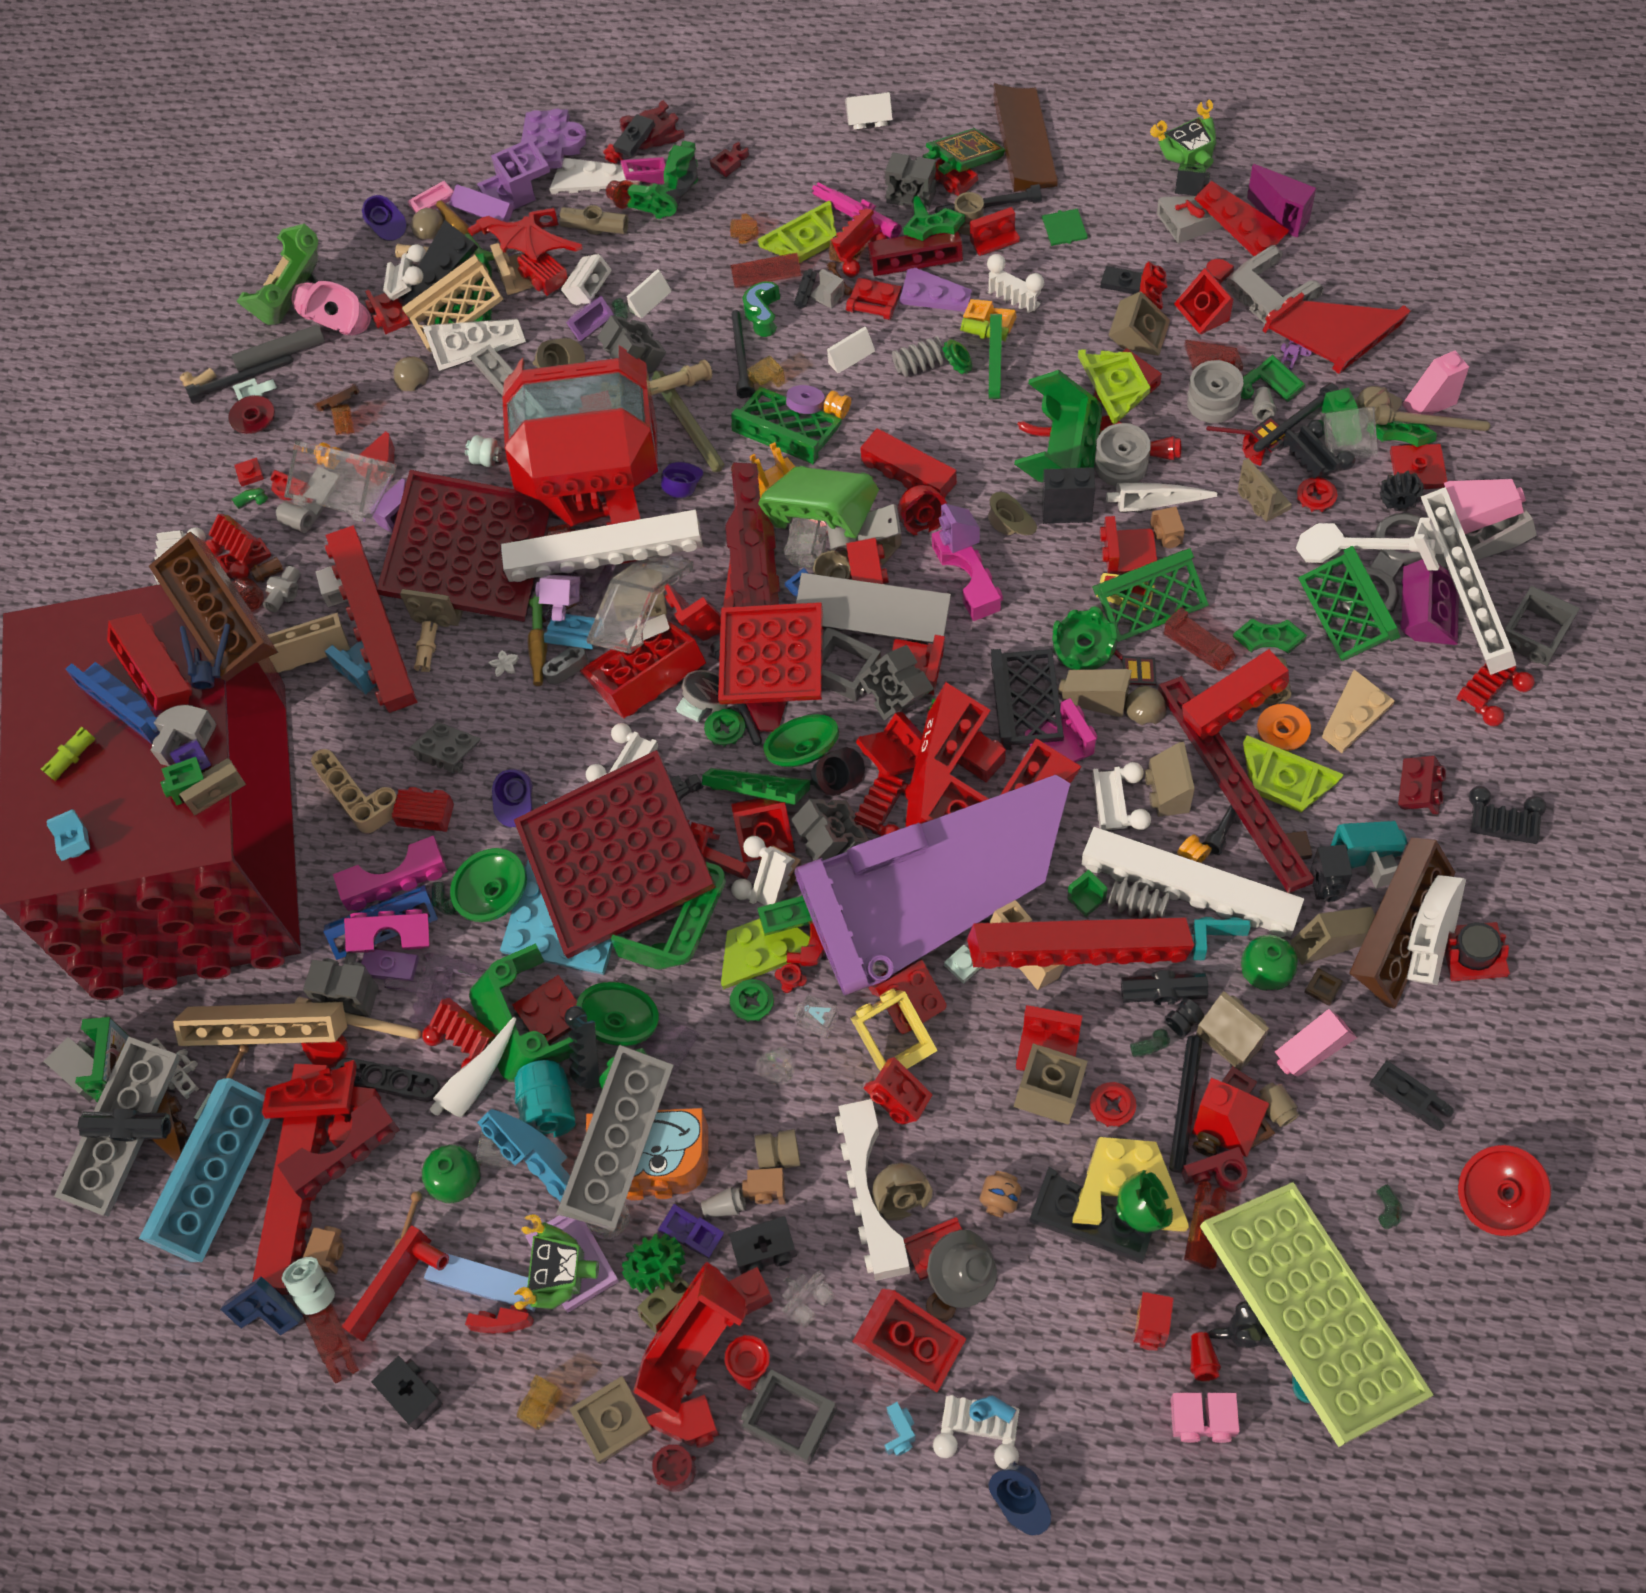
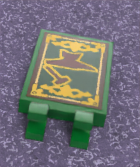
(964, 150)

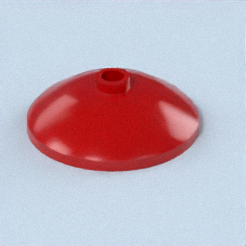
(1489, 1177)

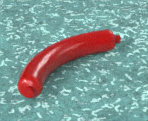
(1034, 430)

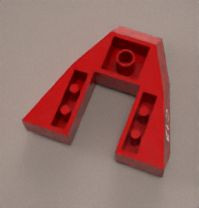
(946, 736)

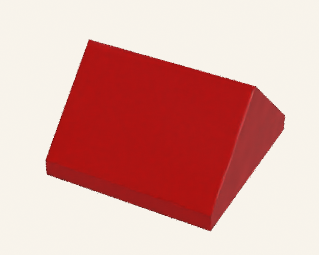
(1205, 303)

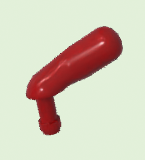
(1194, 211)

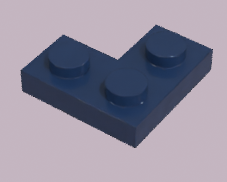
(262, 1301)

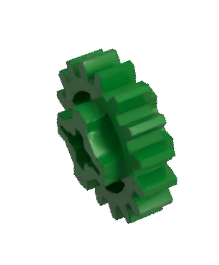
(650, 1264)

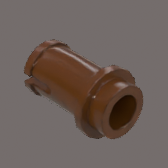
(266, 569)

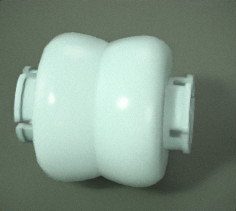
(483, 451)

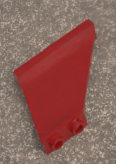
(1334, 330)

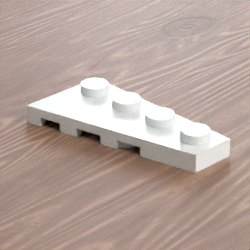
(586, 175)
(458, 341)

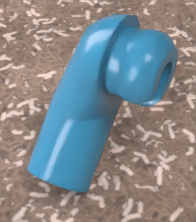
(990, 1407)

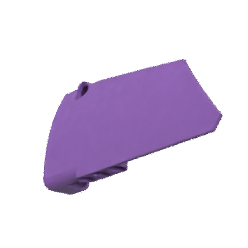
(929, 880)

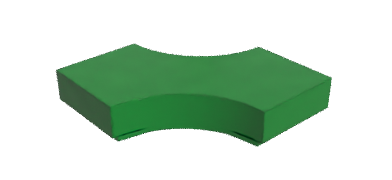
(926, 225)
(1407, 432)
(1259, 635)

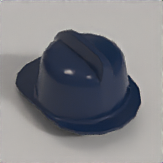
(1020, 1498)

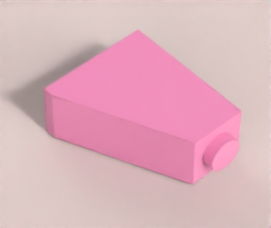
(1438, 386)
(1484, 502)
(1314, 1044)

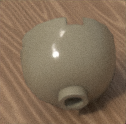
(900, 1189)

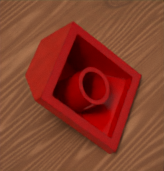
(763, 819)
(1230, 1116)

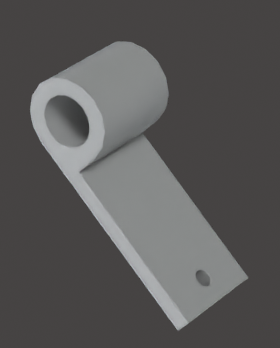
(297, 516)
(878, 524)

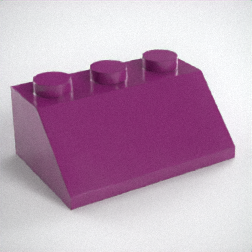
(1429, 604)

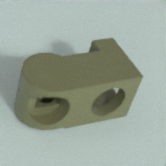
(661, 1302)

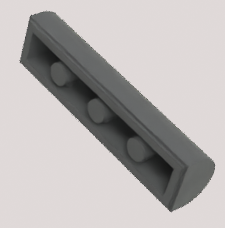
(278, 347)

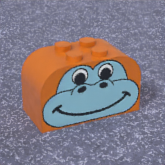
(673, 1155)

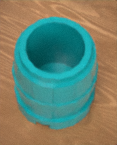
(544, 1097)

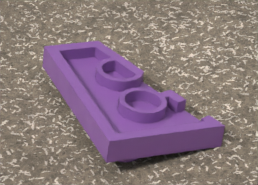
(933, 292)

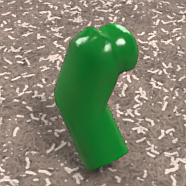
(1249, 379)
(249, 495)

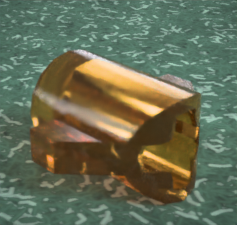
(744, 228)
(342, 419)

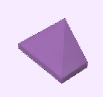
(589, 318)

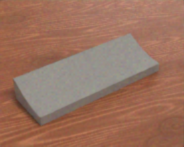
(877, 607)
(615, 1139)
(102, 1163)

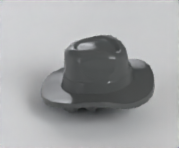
(961, 1269)

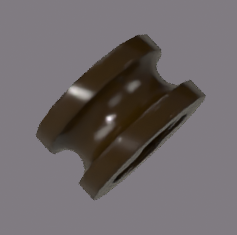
(1206, 1144)

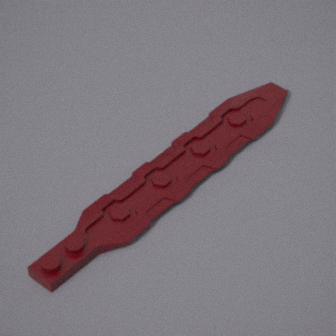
(753, 566)

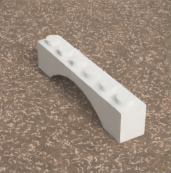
(886, 1247)

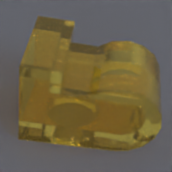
(539, 1402)

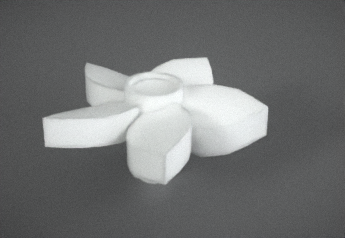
(504, 663)

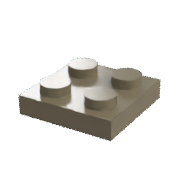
(610, 1420)

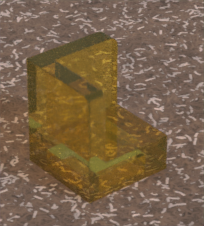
(766, 371)

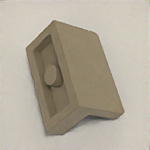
(216, 785)

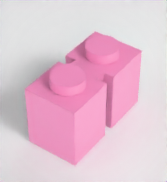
(1220, 1416)

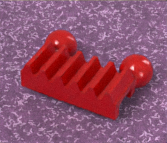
(854, 238)
(235, 539)
(1485, 686)
(880, 803)
(459, 1027)

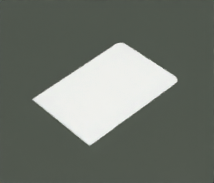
(655, 626)

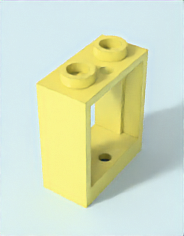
(912, 1055)

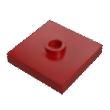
(1423, 460)

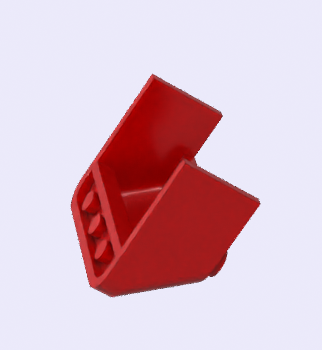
(687, 1337)

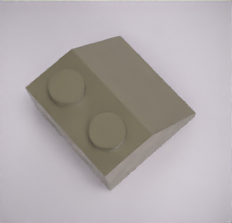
(1139, 325)
(1170, 781)
(1050, 1084)

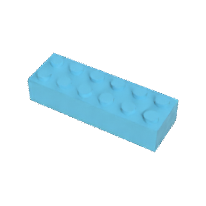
(208, 1172)

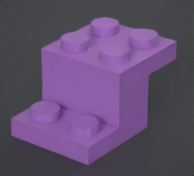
(514, 172)

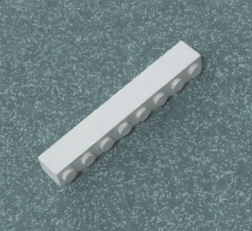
(601, 546)
(1469, 582)
(1192, 882)

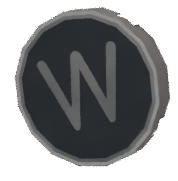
(702, 690)

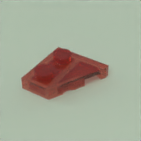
(1202, 352)

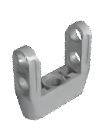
(1256, 293)

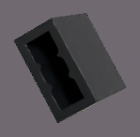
(1068, 495)

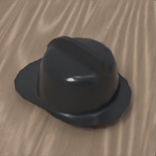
(838, 771)

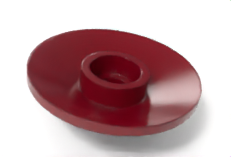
(251, 414)

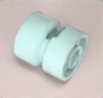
(308, 1285)

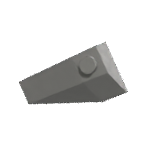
(1498, 537)

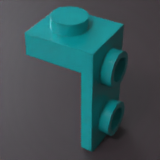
(1209, 926)

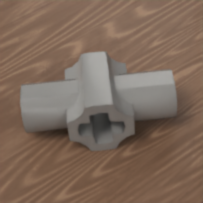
(281, 589)

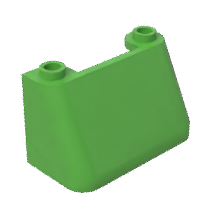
(274, 300)
(821, 495)

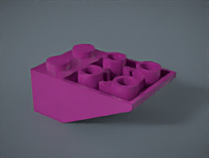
(1281, 198)

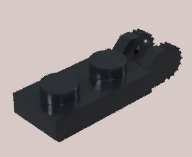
(1410, 1094)

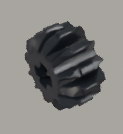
(1401, 490)

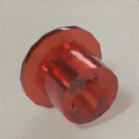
(618, 192)

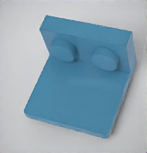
(352, 666)

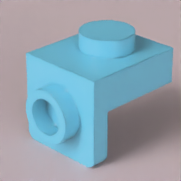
(69, 835)
(902, 1422)

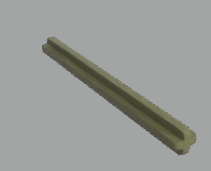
(691, 427)

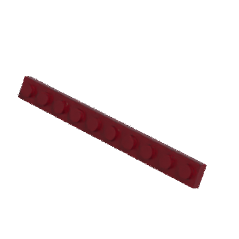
(1241, 794)

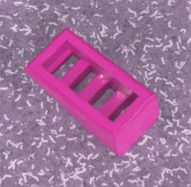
(651, 170)

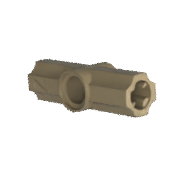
(594, 220)

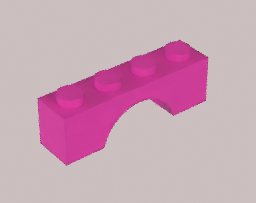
(979, 595)
(421, 864)

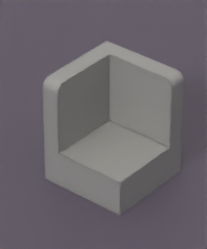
(830, 289)
(1381, 869)

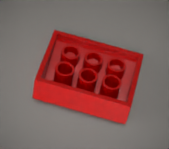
(639, 677)

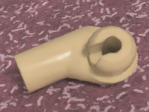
(204, 378)

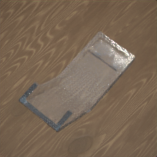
(631, 600)

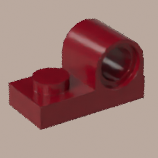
(1217, 1165)

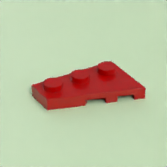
(320, 1095)

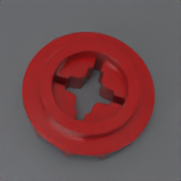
(1322, 487)
(1113, 1091)

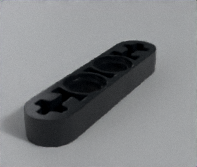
(389, 1075)

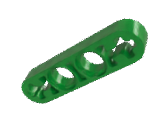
(995, 356)

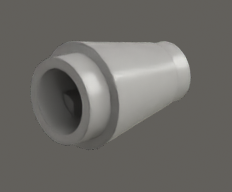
(1263, 404)
(725, 1203)

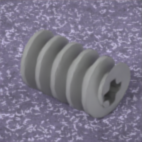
(918, 356)
(1138, 900)

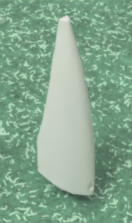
(1147, 496)
(469, 1082)

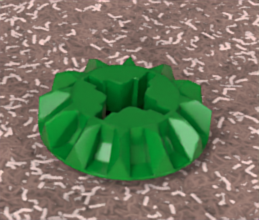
(957, 356)
(727, 717)
(751, 988)

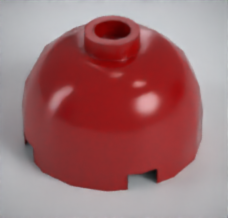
(924, 505)

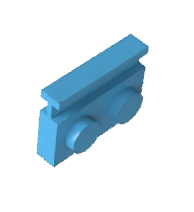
(570, 632)

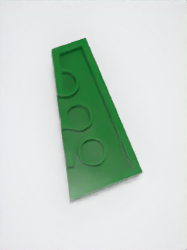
(760, 785)

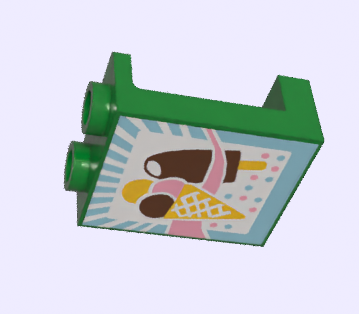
(109, 1043)

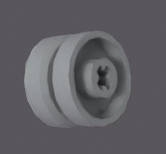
(1215, 391)
(1122, 454)

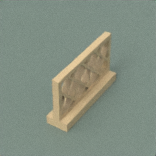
(447, 290)

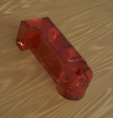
(1198, 640)

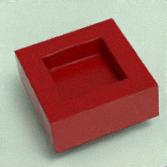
(249, 472)

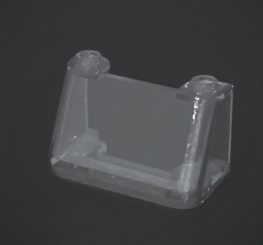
(337, 479)

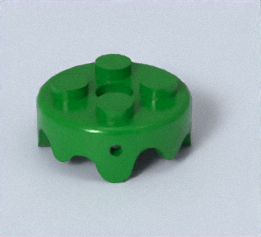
(1081, 625)

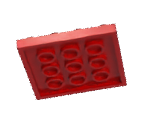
(771, 653)

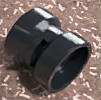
(1184, 1017)

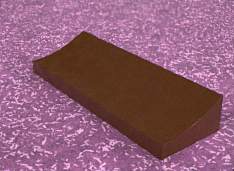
(1024, 137)
(208, 602)
(1384, 954)

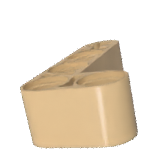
(362, 806)

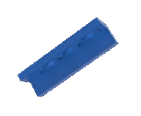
(116, 698)
(396, 904)

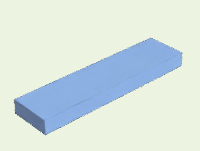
(480, 1280)

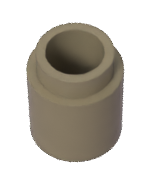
(1281, 1107)

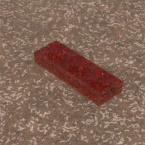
(765, 270)

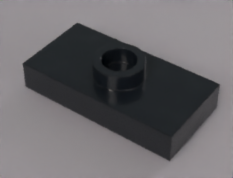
(634, 135)
(1121, 280)

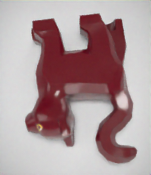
(665, 129)

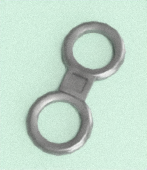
(1386, 564)

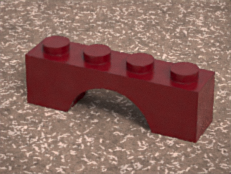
(310, 1171)

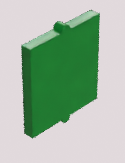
(1064, 227)

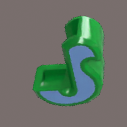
(756, 309)

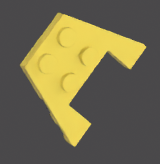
(1109, 1168)

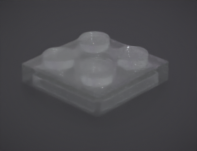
(1351, 431)

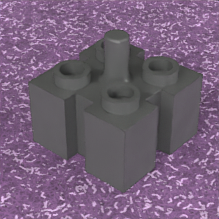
(910, 179)
(635, 338)
(895, 682)
(828, 828)
(344, 984)

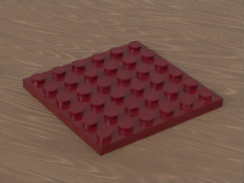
(452, 541)
(613, 854)

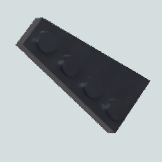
(444, 255)
(1056, 1209)

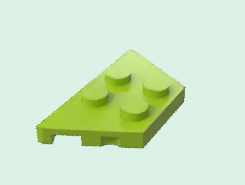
(803, 235)
(1116, 381)
(1286, 776)
(752, 953)

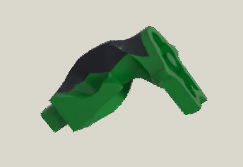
(679, 177)

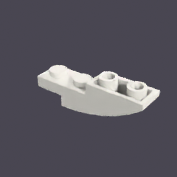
(1431, 928)

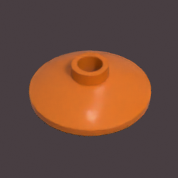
(1284, 717)

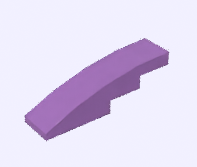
(480, 204)

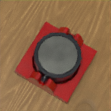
(1475, 949)

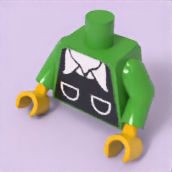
(1191, 141)
(554, 1268)

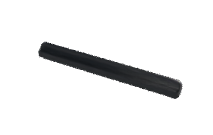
(1185, 1104)

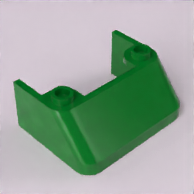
(1074, 427)
(685, 934)
(495, 1015)

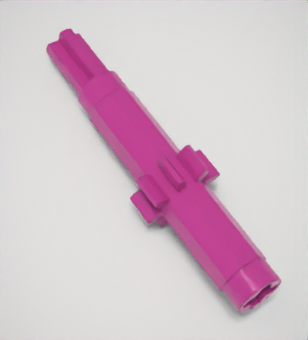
(851, 207)

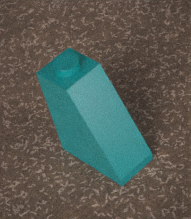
(1369, 837)

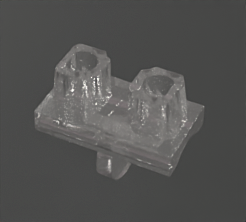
(814, 1288)

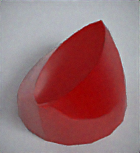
(326, 1052)
(747, 1360)

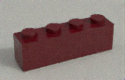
(906, 252)

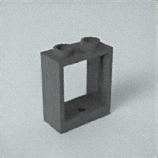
(1539, 603)
(831, 681)
(817, 1429)

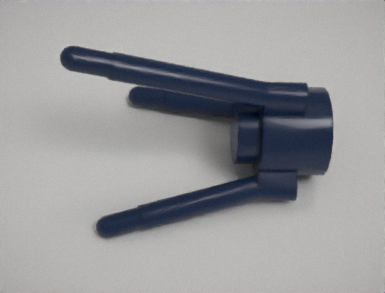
(201, 671)

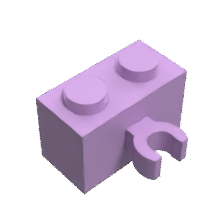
(558, 591)

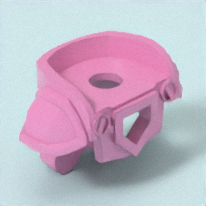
(310, 302)

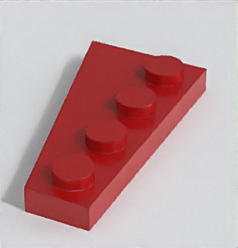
(1241, 220)

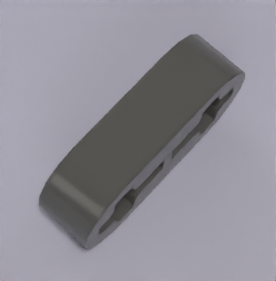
(565, 665)

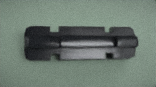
(805, 288)

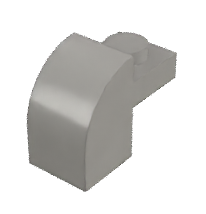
(178, 727)

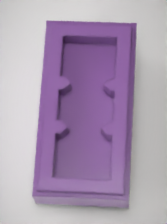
(390, 964)

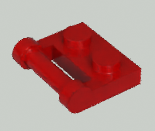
(874, 293)

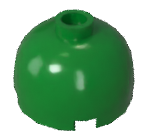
(1269, 962)
(450, 1173)
(1143, 1203)

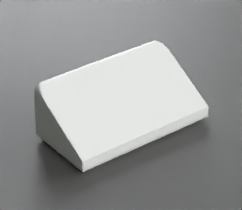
(648, 294)
(850, 350)

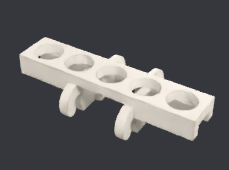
(182, 1077)

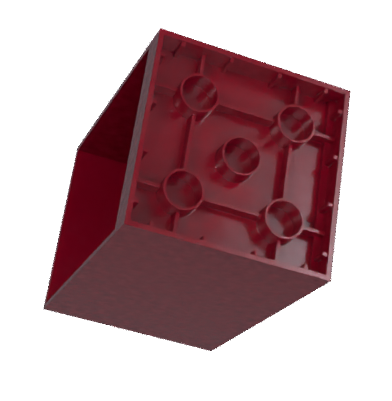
(159, 885)

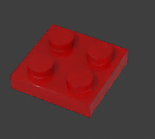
(545, 1009)

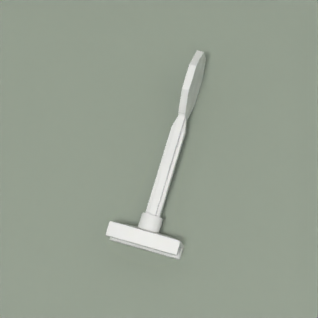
(1327, 540)

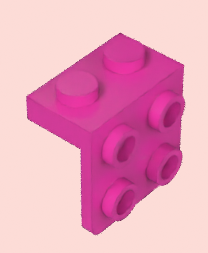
(1078, 736)

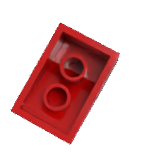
(567, 509)
(909, 1339)

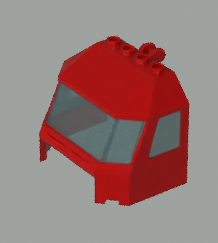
(580, 428)

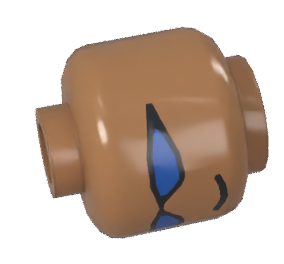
(1000, 1194)

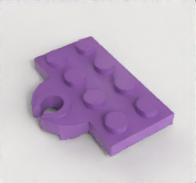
(554, 135)

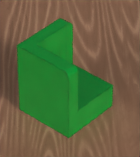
(1087, 893)

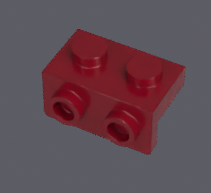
(1422, 784)

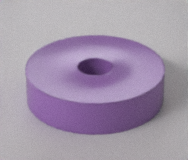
(805, 399)

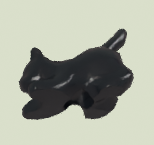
(1244, 1329)

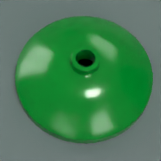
(801, 740)
(482, 876)
(620, 1013)

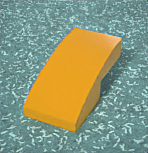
(981, 311)

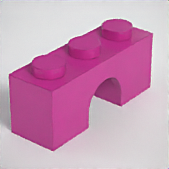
(362, 930)

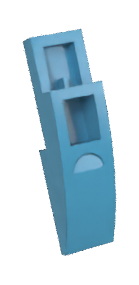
(522, 1141)

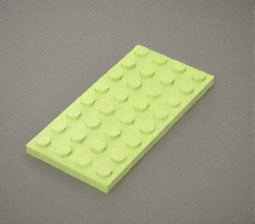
(1316, 1313)

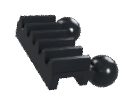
(1314, 453)
(1505, 823)
(585, 1065)

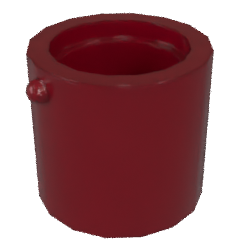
(674, 1468)

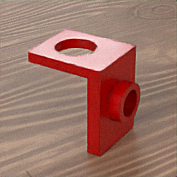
(536, 215)

